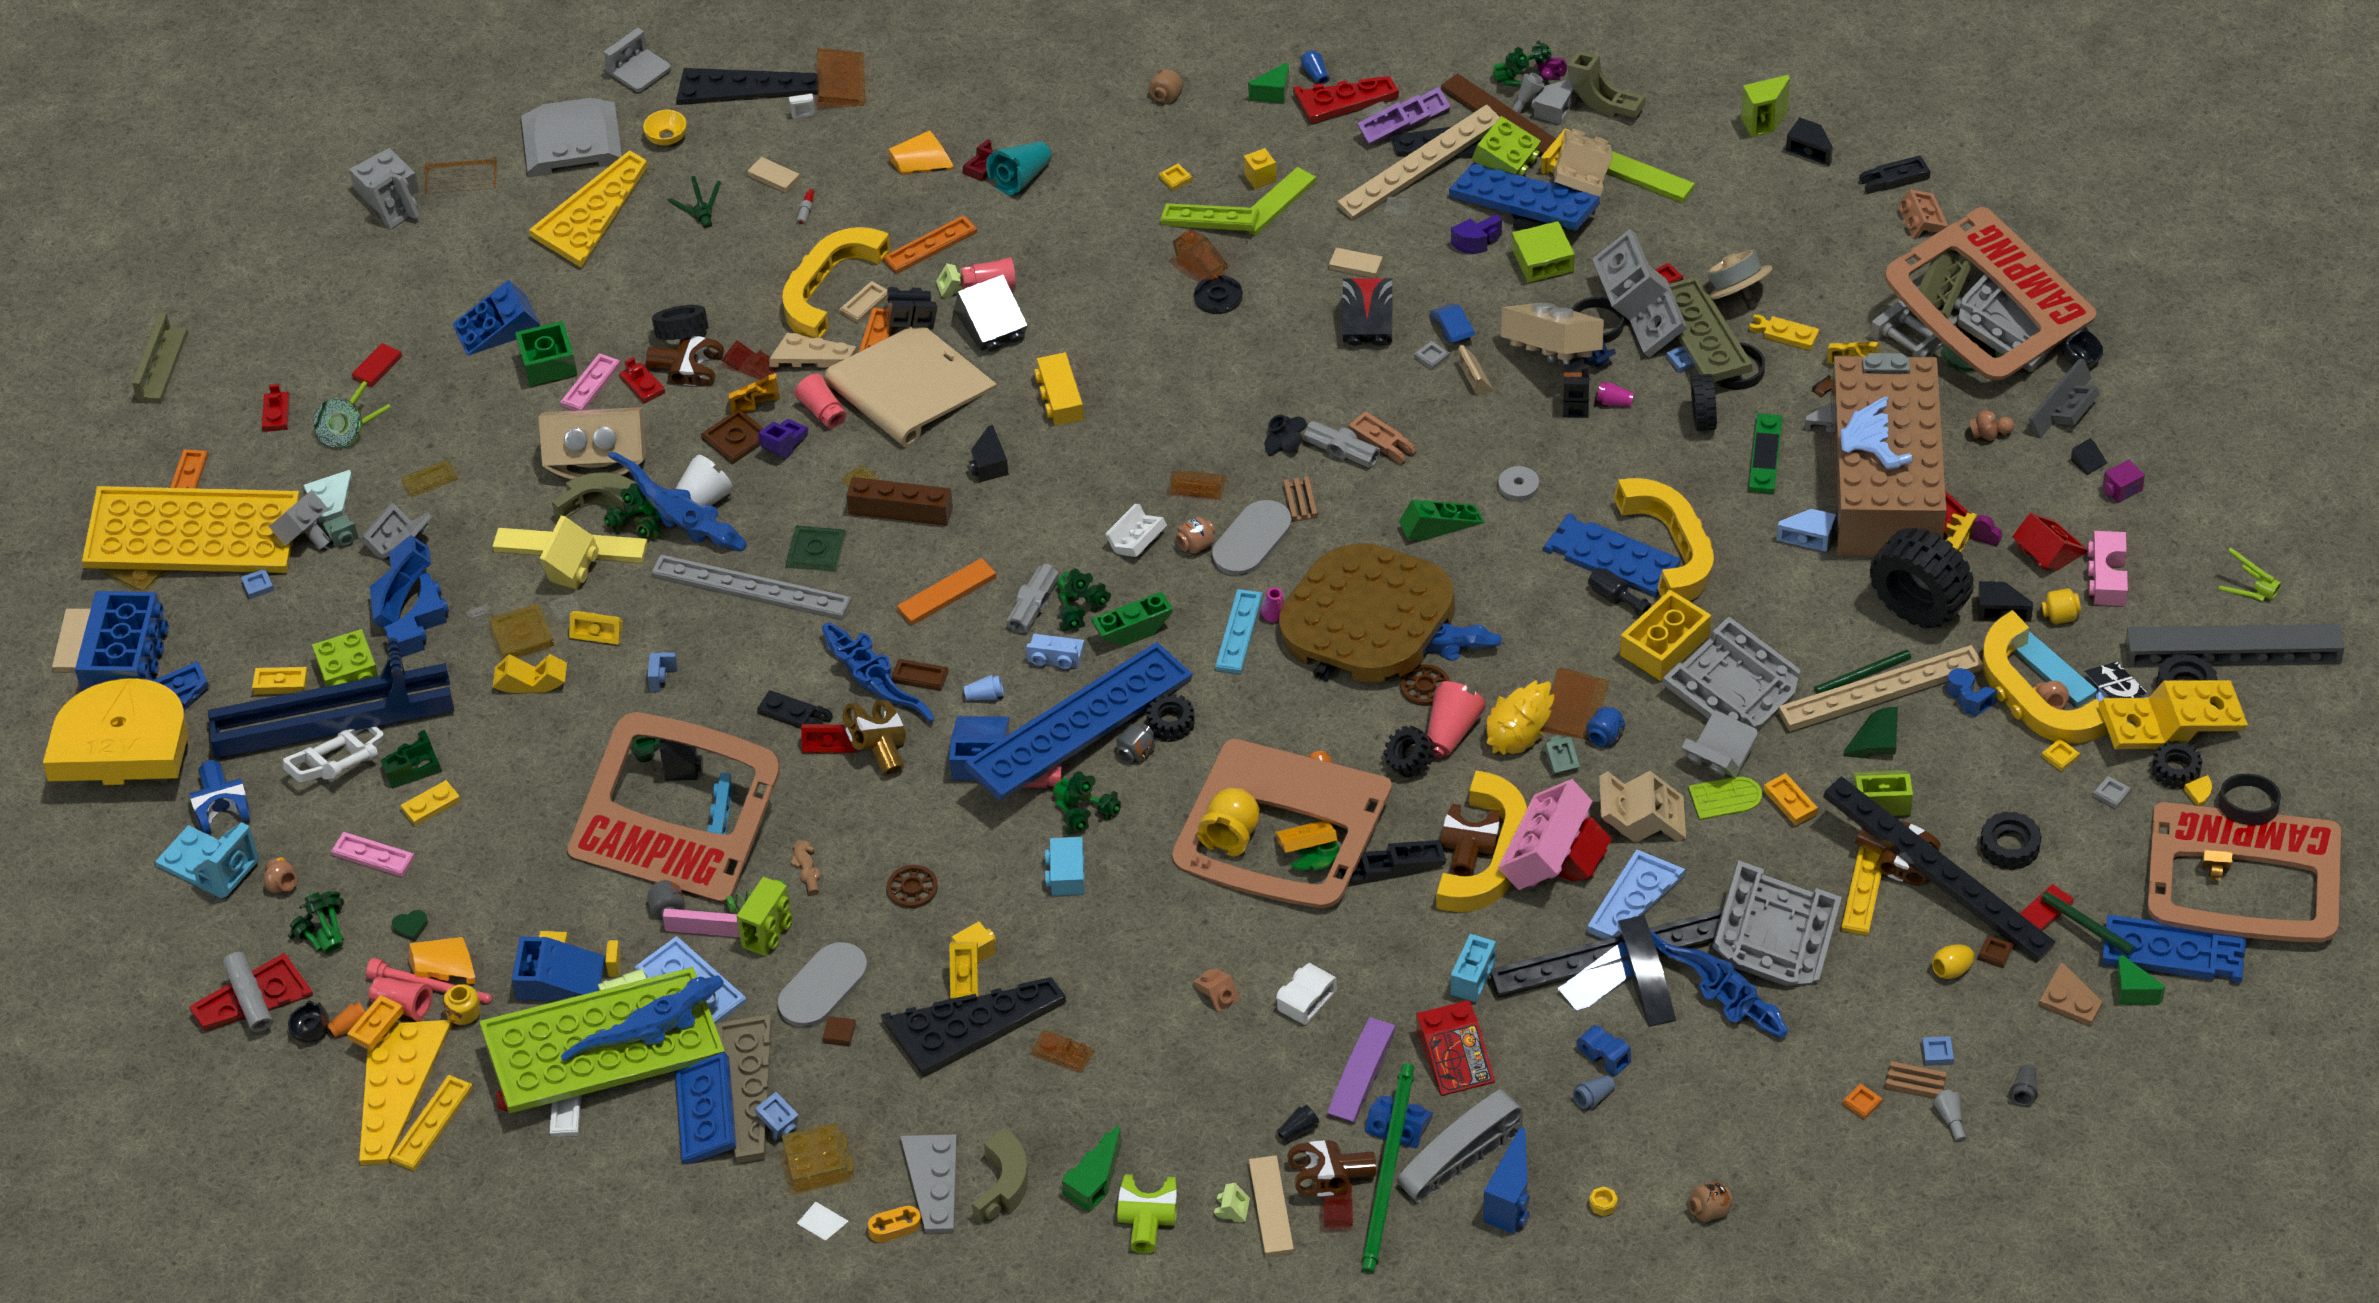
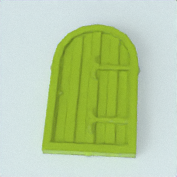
(1725, 797)

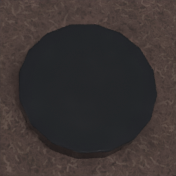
(1224, 299)

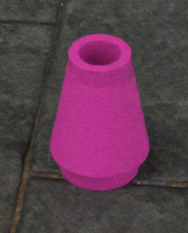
(1613, 395)
(1272, 605)

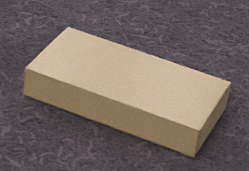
(773, 175)
(1356, 263)
(862, 303)

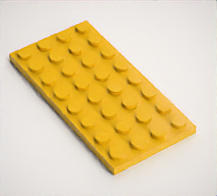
(187, 529)

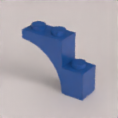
(390, 590)
(425, 614)

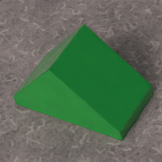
(1270, 86)
(2136, 985)

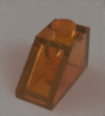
(1198, 255)

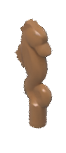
(803, 859)

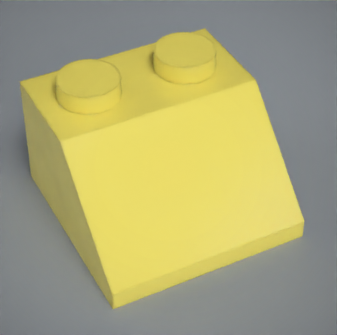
(568, 554)

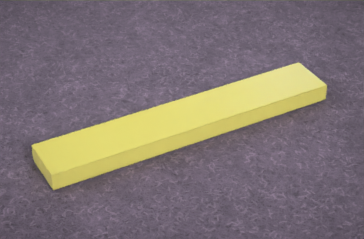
(534, 542)

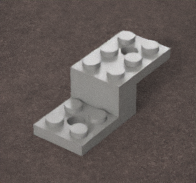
(1639, 293)

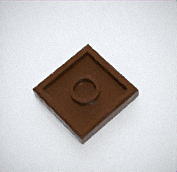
(733, 436)

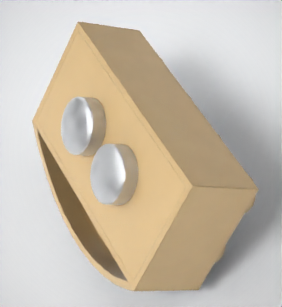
(1553, 330)
(589, 436)

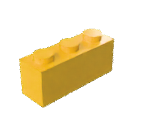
(1058, 389)

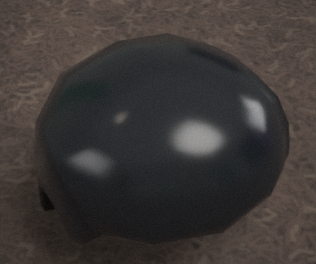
(2083, 346)
(311, 1016)

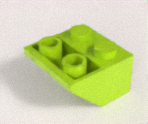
(1765, 105)
(1887, 788)

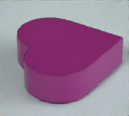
(1985, 531)

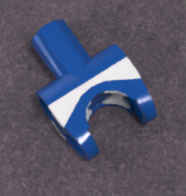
(217, 795)

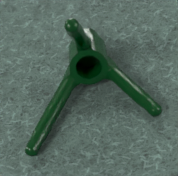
(702, 210)

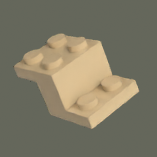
(1582, 162)
(1642, 807)

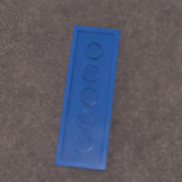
(1524, 196)

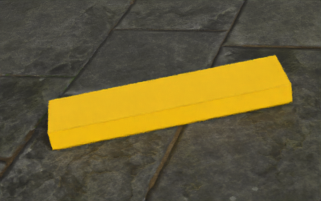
(1862, 893)
(431, 1123)

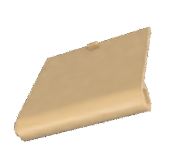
(907, 382)

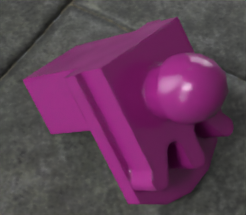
(1553, 69)

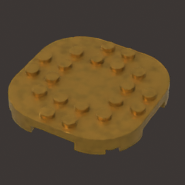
(1367, 611)

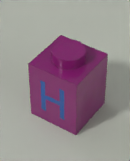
(2123, 481)

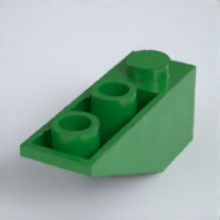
(1432, 518)
(1093, 1175)

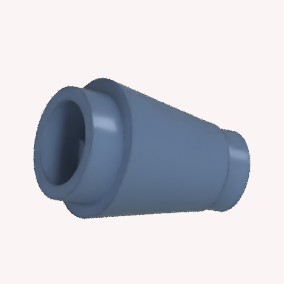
(1592, 1092)

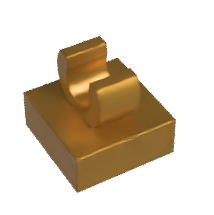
(2216, 862)

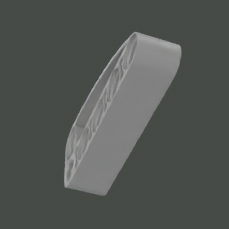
(1462, 1144)

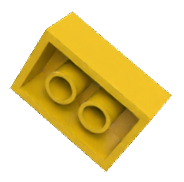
(1665, 635)

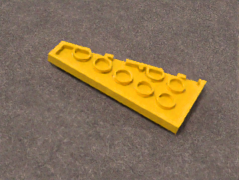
(584, 217)
(394, 1082)

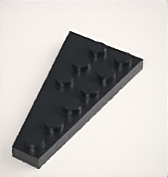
(962, 1024)

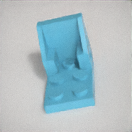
(211, 862)

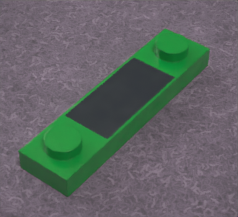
(1765, 453)

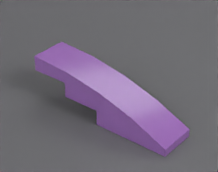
(1403, 116)
(1361, 1070)

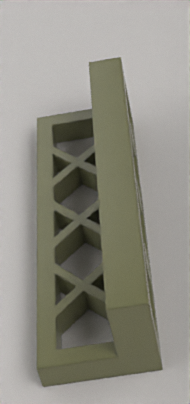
(1938, 280)
(158, 361)

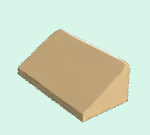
(1473, 371)

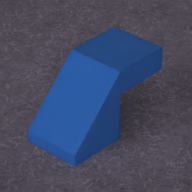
(1453, 322)

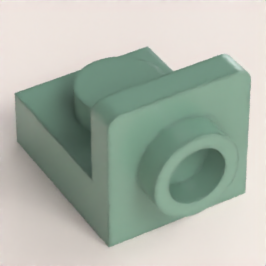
(341, 531)
(1561, 754)

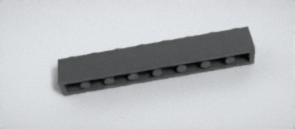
(2237, 644)

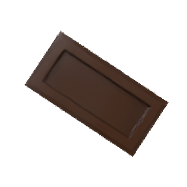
(919, 674)

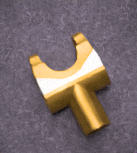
(877, 733)

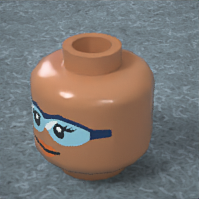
(1195, 535)

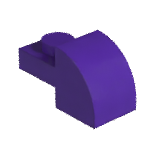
(1473, 237)
(782, 437)

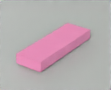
(590, 383)
(372, 854)
(701, 922)

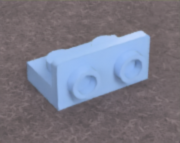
(1055, 651)

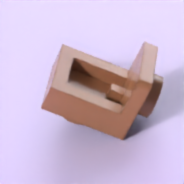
(1218, 987)

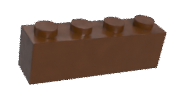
(899, 501)

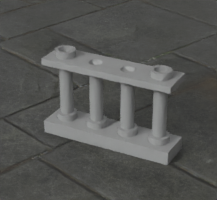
(1898, 314)

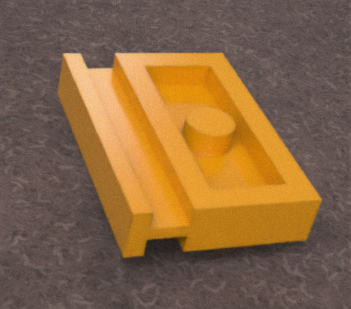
(1306, 836)

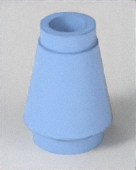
(984, 689)

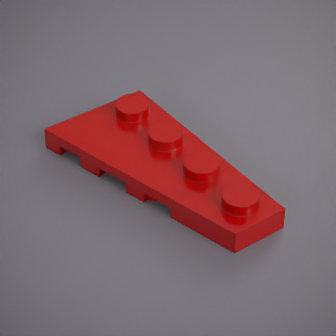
(1331, 101)
(279, 986)

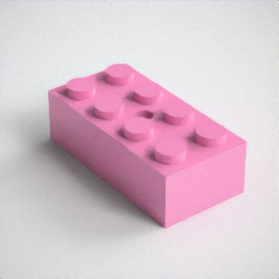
(1545, 834)

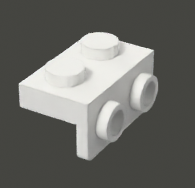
(1134, 531)

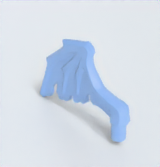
(1868, 431)

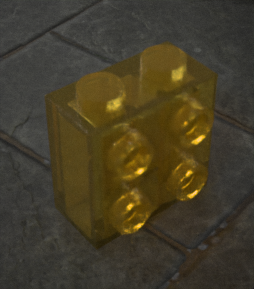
(817, 1157)

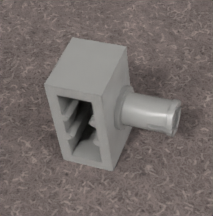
(302, 519)

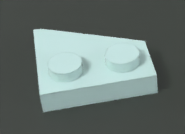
(332, 492)

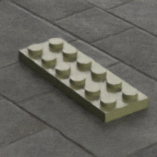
(1708, 337)

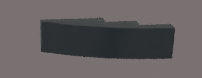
(1397, 861)
(1646, 971)

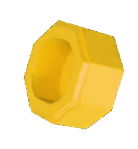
(1603, 1201)

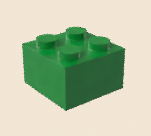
(546, 353)

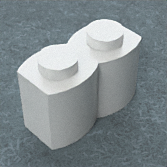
(1306, 993)

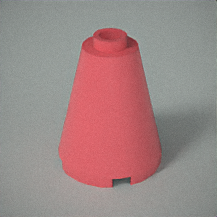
(1452, 716)

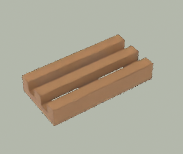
(1297, 484)
(1915, 1075)

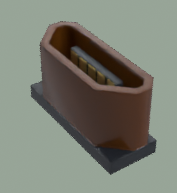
(1822, 386)

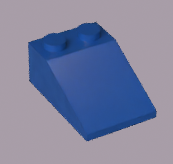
(1507, 1190)

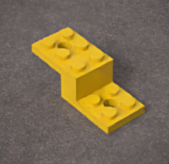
(2172, 714)

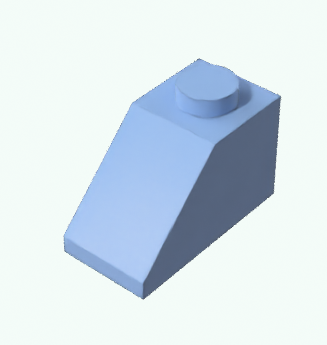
(1808, 529)

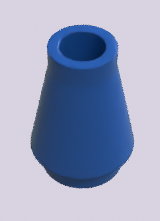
(1314, 66)

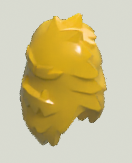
(1518, 719)

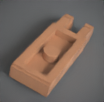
(1382, 436)

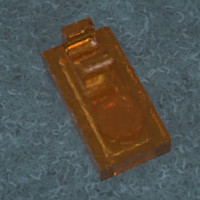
(1062, 1051)

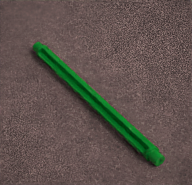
(1388, 1167)

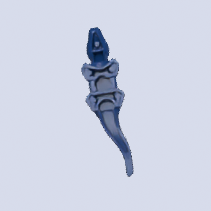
(678, 509)
(1451, 638)
(868, 669)
(1728, 986)
(654, 1018)

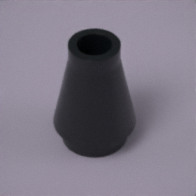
(1299, 1123)

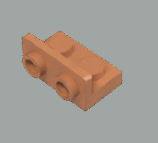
(1921, 213)

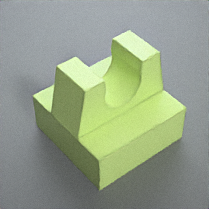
(949, 281)
(1233, 1203)

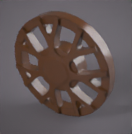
(1424, 684)
(912, 886)

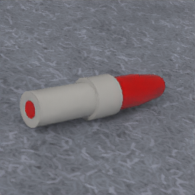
(805, 207)

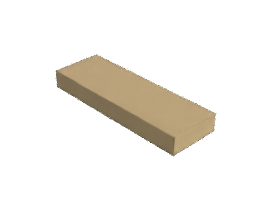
(70, 640)

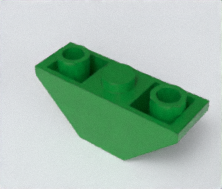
(1134, 620)

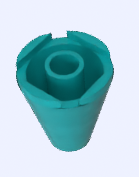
(1017, 165)

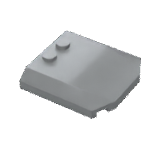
(570, 135)
(1996, 319)
(1735, 677)
(1775, 927)

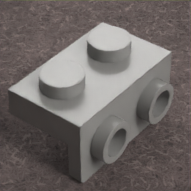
(393, 199)

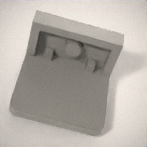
(633, 62)
(392, 529)
(1722, 745)

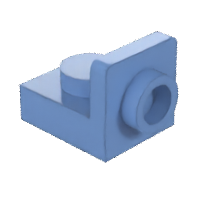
(658, 666)
(777, 1116)

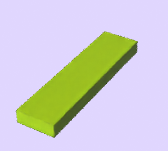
(1650, 177)
(1282, 197)
(1210, 217)

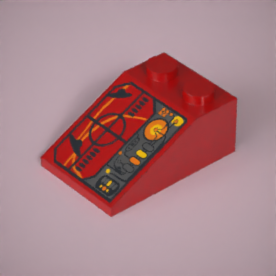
(1454, 1047)

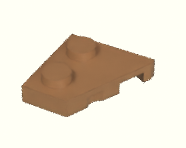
(2070, 997)

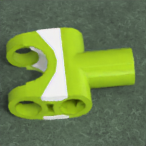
(1146, 1212)

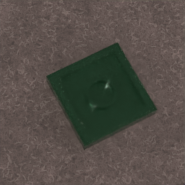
(815, 548)

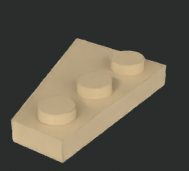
(804, 349)

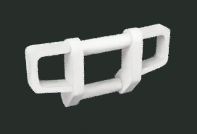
(332, 769)

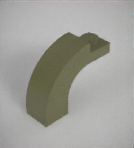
(1597, 92)
(590, 490)
(1010, 1158)

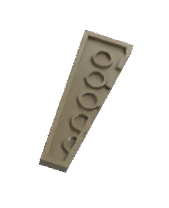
(748, 1048)

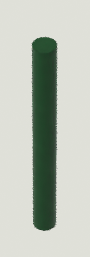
(1864, 671)
(2088, 923)

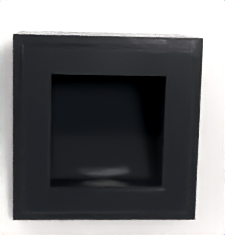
(2087, 456)

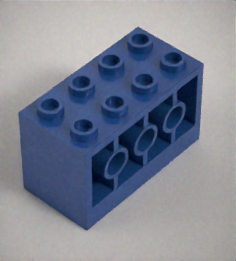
(121, 638)

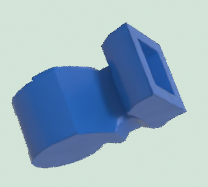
(1961, 686)
(1598, 1043)

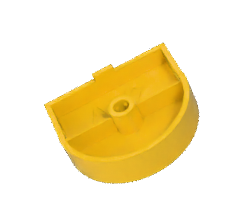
(118, 734)

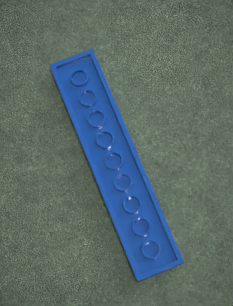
(1077, 721)

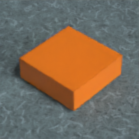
(1862, 1101)

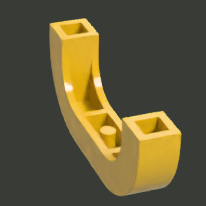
(839, 246)
(1670, 507)
(2024, 702)
(1481, 890)

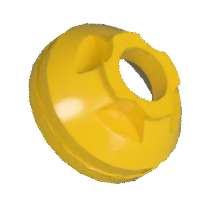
(662, 122)

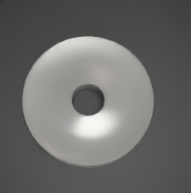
(1522, 475)

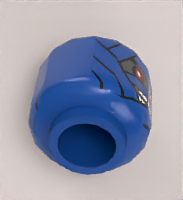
(1605, 726)

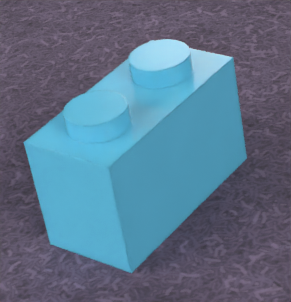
(1066, 866)

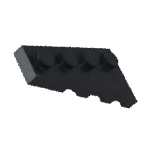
(1410, 142)

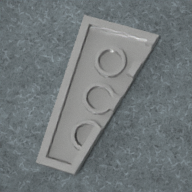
(933, 1176)

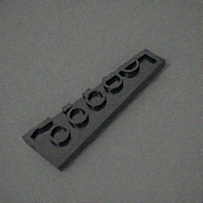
(705, 85)

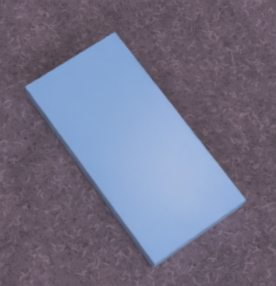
(679, 956)

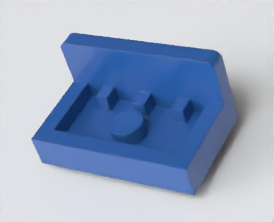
(1415, 1121)

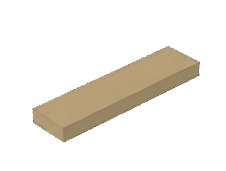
(1271, 1206)

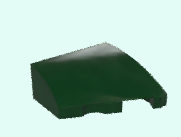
(1875, 735)
(403, 764)

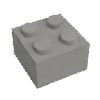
(377, 167)

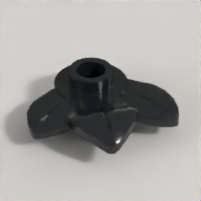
(1284, 433)

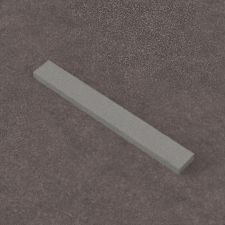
(751, 587)

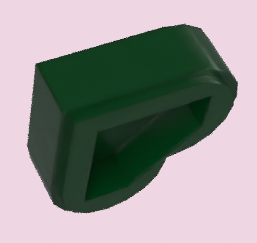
(645, 748)
(410, 925)

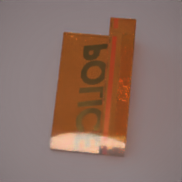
(1197, 484)

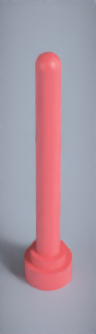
(378, 968)

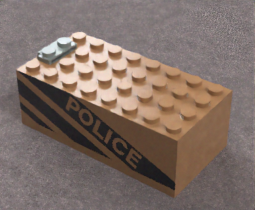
(1869, 498)

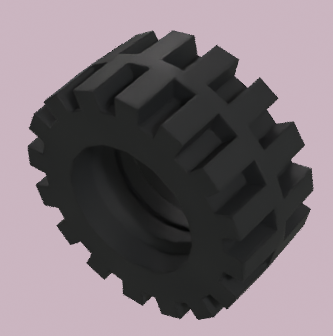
(1170, 705)
(1400, 743)
(2180, 753)

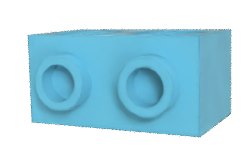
(1473, 968)

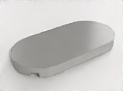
(1252, 537)
(822, 984)

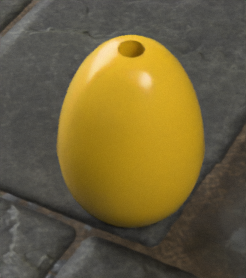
(1952, 961)

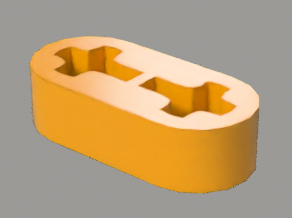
(894, 1223)

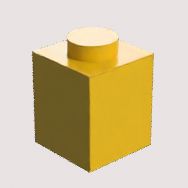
(1260, 168)
(979, 934)

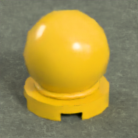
(1229, 821)

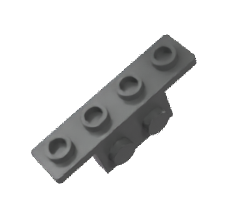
(2066, 401)

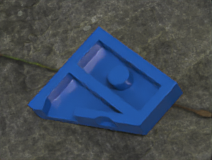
(186, 683)

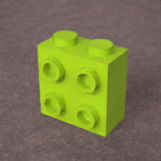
(1507, 148)
(1543, 251)
(345, 659)
(764, 916)

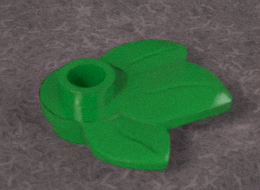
(1317, 856)

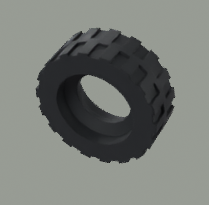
(680, 322)
(1704, 402)
(2185, 666)
(2015, 823)

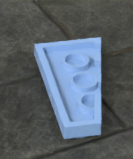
(1634, 892)

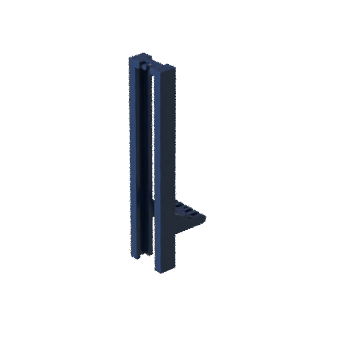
(392, 683)

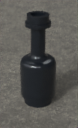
(1609, 584)

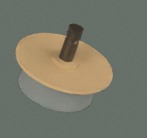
(1736, 274)

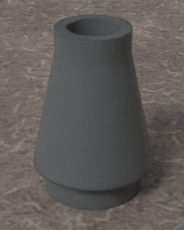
(2024, 1088)

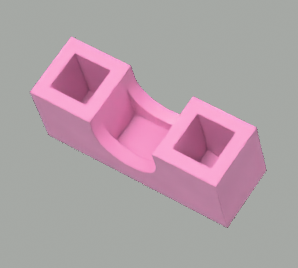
(2108, 585)

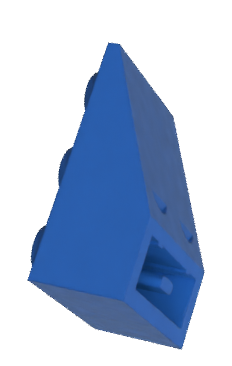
(496, 319)
(971, 737)
(554, 970)

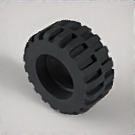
(1921, 577)

